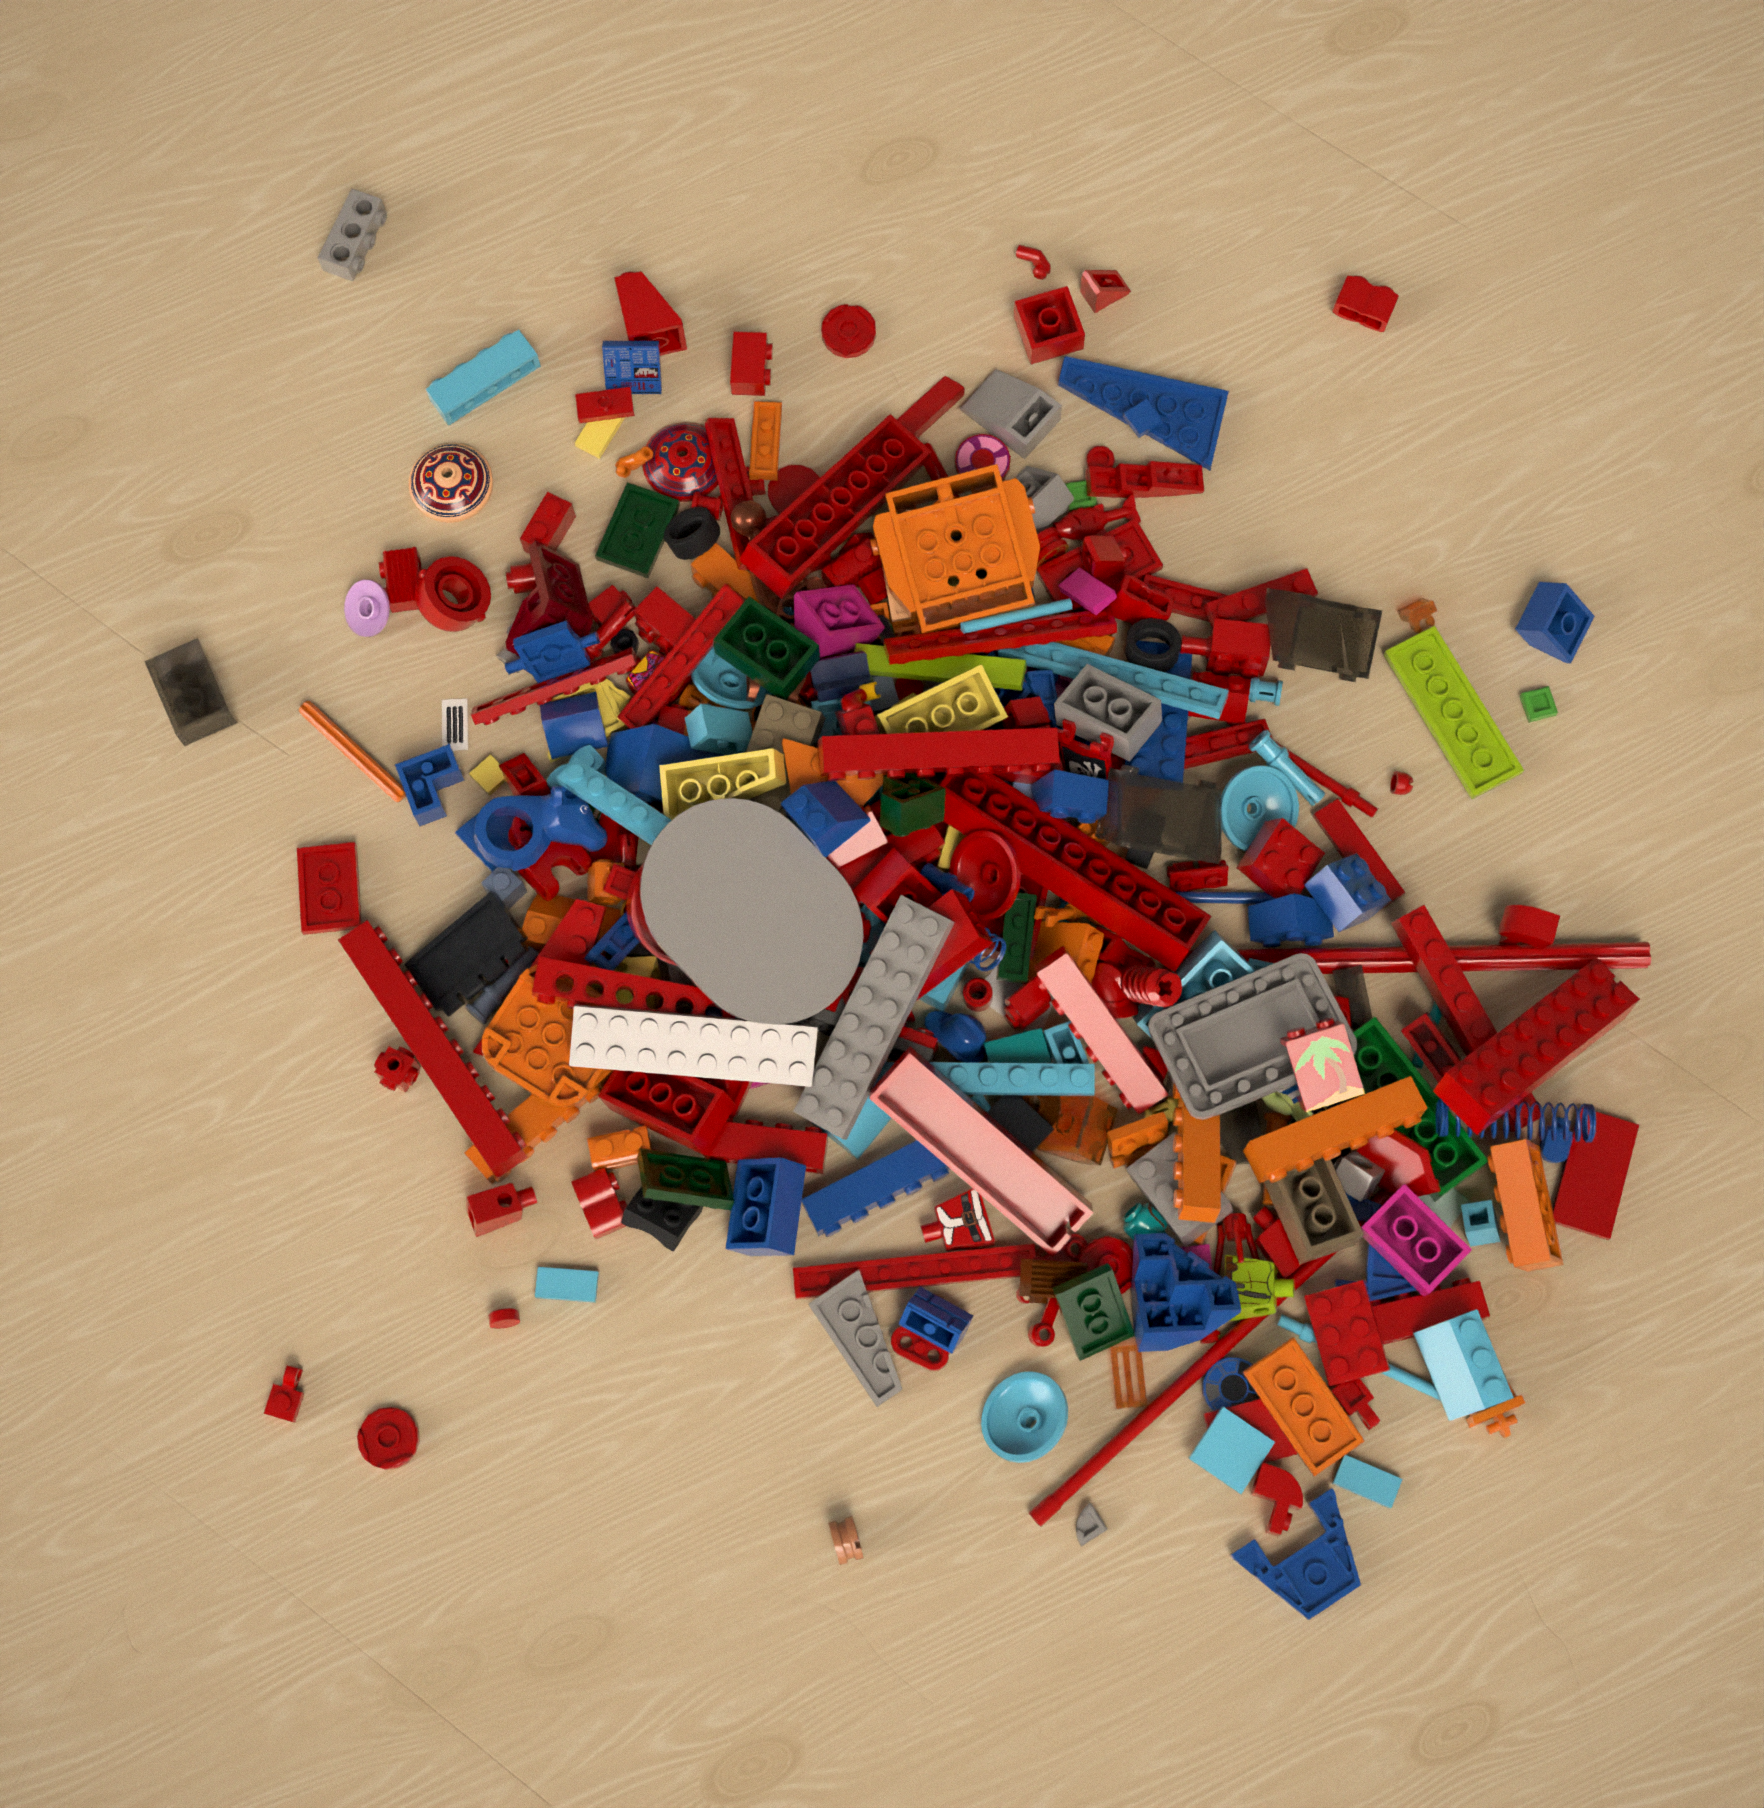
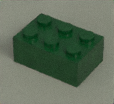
(766, 649)

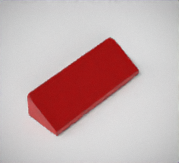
(932, 406)

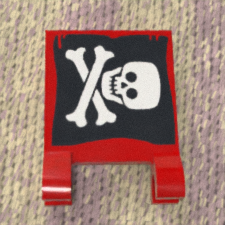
(1082, 758)

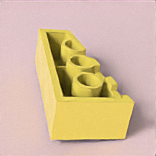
(720, 778)

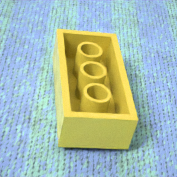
(956, 705)

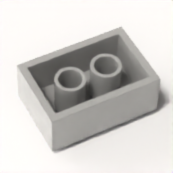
(1109, 706)
(1155, 1180)

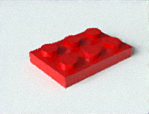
(329, 888)
(1347, 1333)

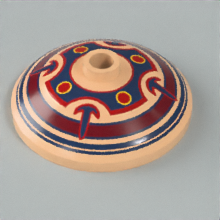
(452, 497)

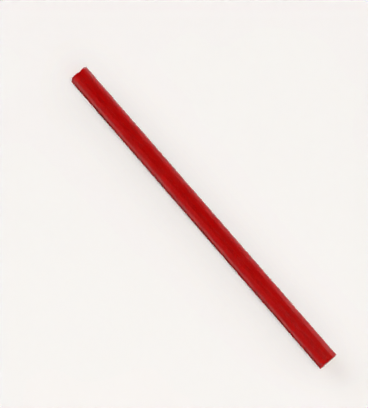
(1470, 957)

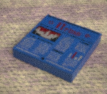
(633, 365)

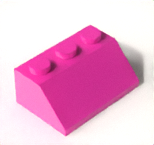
(836, 619)

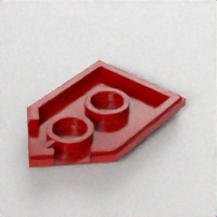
(1403, 1163)

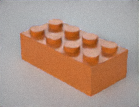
(1525, 1205)

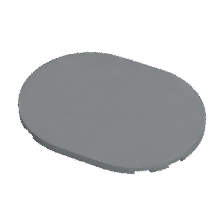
(751, 911)

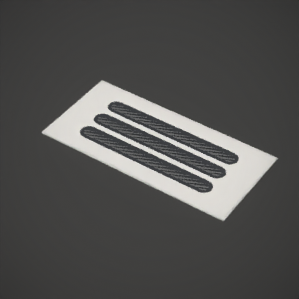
(455, 723)

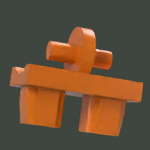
(1500, 1422)

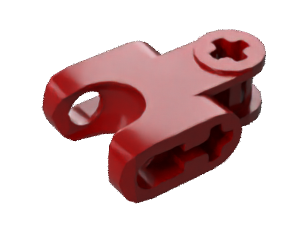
(557, 854)

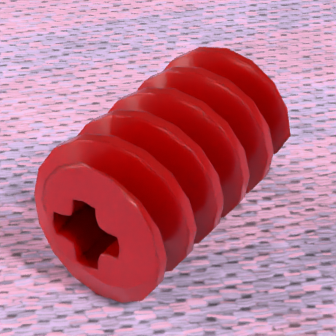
(1151, 985)

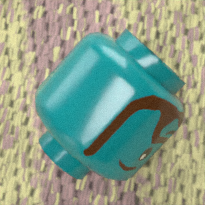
(1143, 1220)

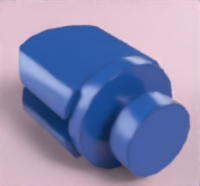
(1559, 1149)

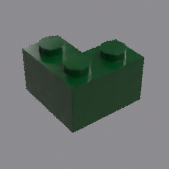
(911, 804)

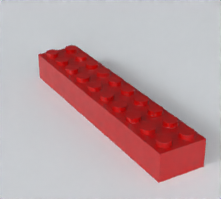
(1077, 867)

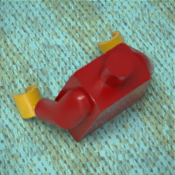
(855, 715)

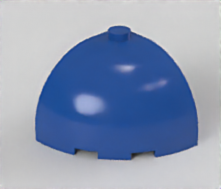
(636, 756)

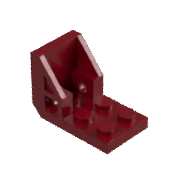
(557, 597)

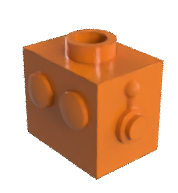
(596, 880)

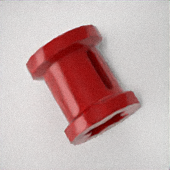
(713, 504)

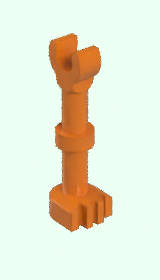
(1053, 915)

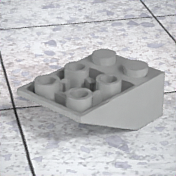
(1013, 411)

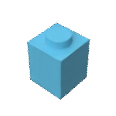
(1480, 1223)

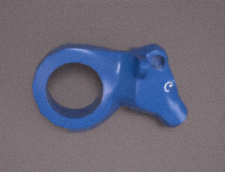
(553, 817)

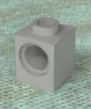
(1358, 1175)

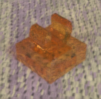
(1416, 612)

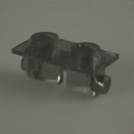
(1351, 984)

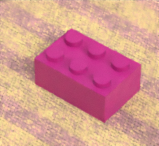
(1414, 1240)

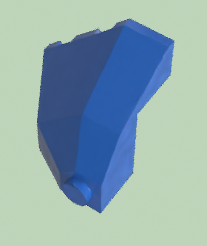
(1176, 1295)

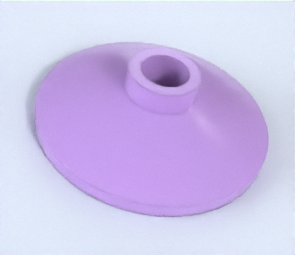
(366, 608)

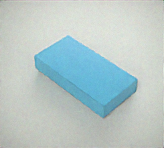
(567, 1284)
(1367, 1481)

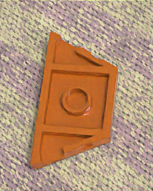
(803, 769)

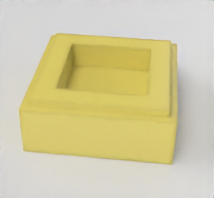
(488, 775)

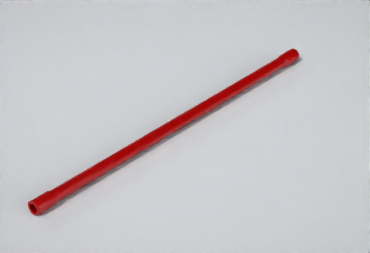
(1053, 1502)

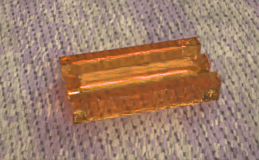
(1130, 1403)

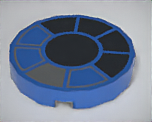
(1226, 1384)

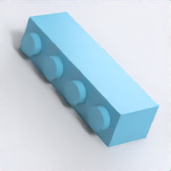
(483, 377)

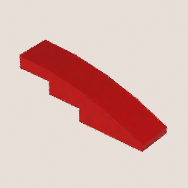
(1144, 481)

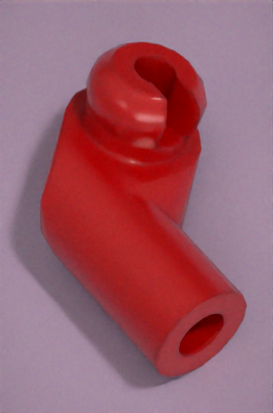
(1036, 256)

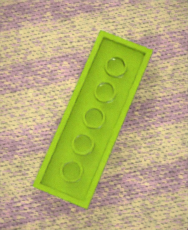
(1453, 712)

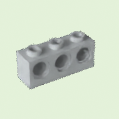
(350, 223)

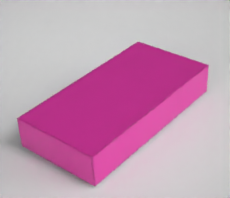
(1087, 591)

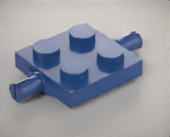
(551, 652)

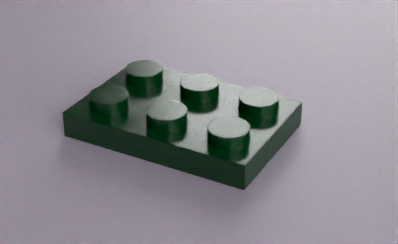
(637, 530)
(685, 1179)
(1093, 1311)

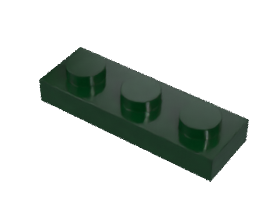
(1017, 933)

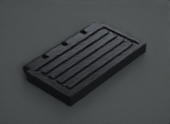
(467, 952)

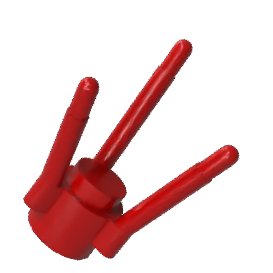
(1235, 1229)

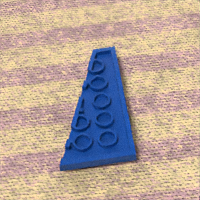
(1188, 410)

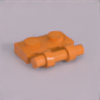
(1136, 1139)

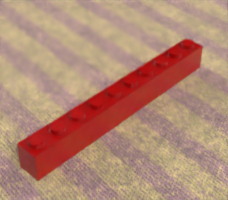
(433, 1049)

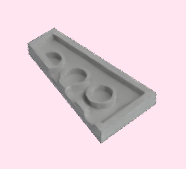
(854, 1329)

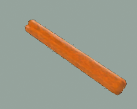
(352, 751)

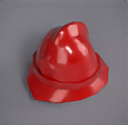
(1108, 985)

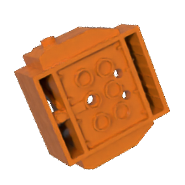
(922, 556)

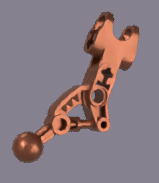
(749, 520)

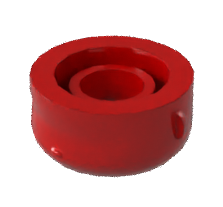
(461, 580)

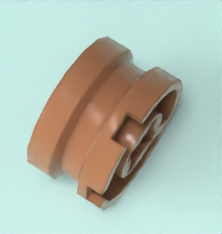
(846, 1540)

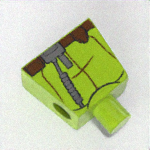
(1257, 1286)

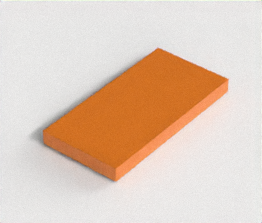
(1303, 1406)

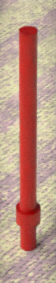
(1349, 796)

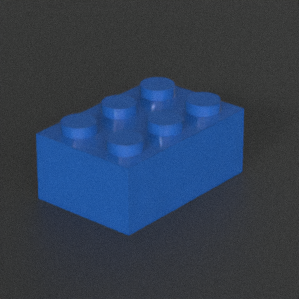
(766, 1207)

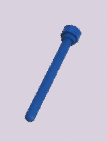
(1225, 897)

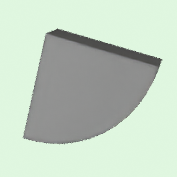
(1089, 1525)

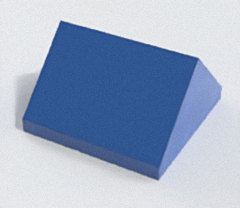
(573, 724)

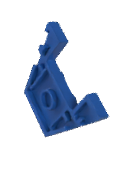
(1314, 1574)

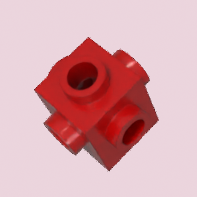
(404, 1075)

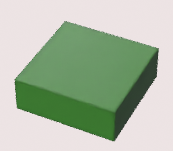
(1079, 492)
(1538, 704)

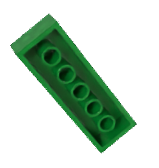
(1383, 1063)

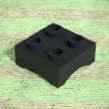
(660, 1218)

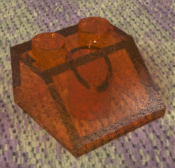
(1081, 1130)

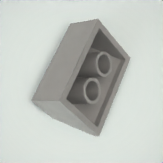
(1048, 495)

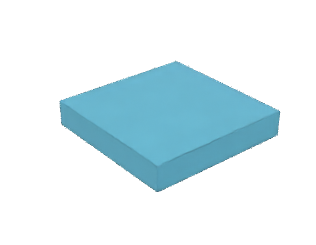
(1231, 1450)

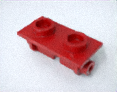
(1209, 875)

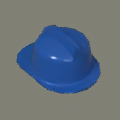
(959, 1034)

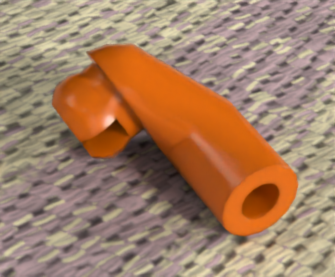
(633, 461)

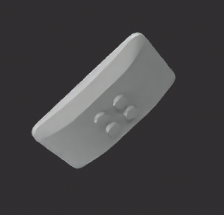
(1227, 1040)

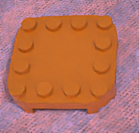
(533, 1044)

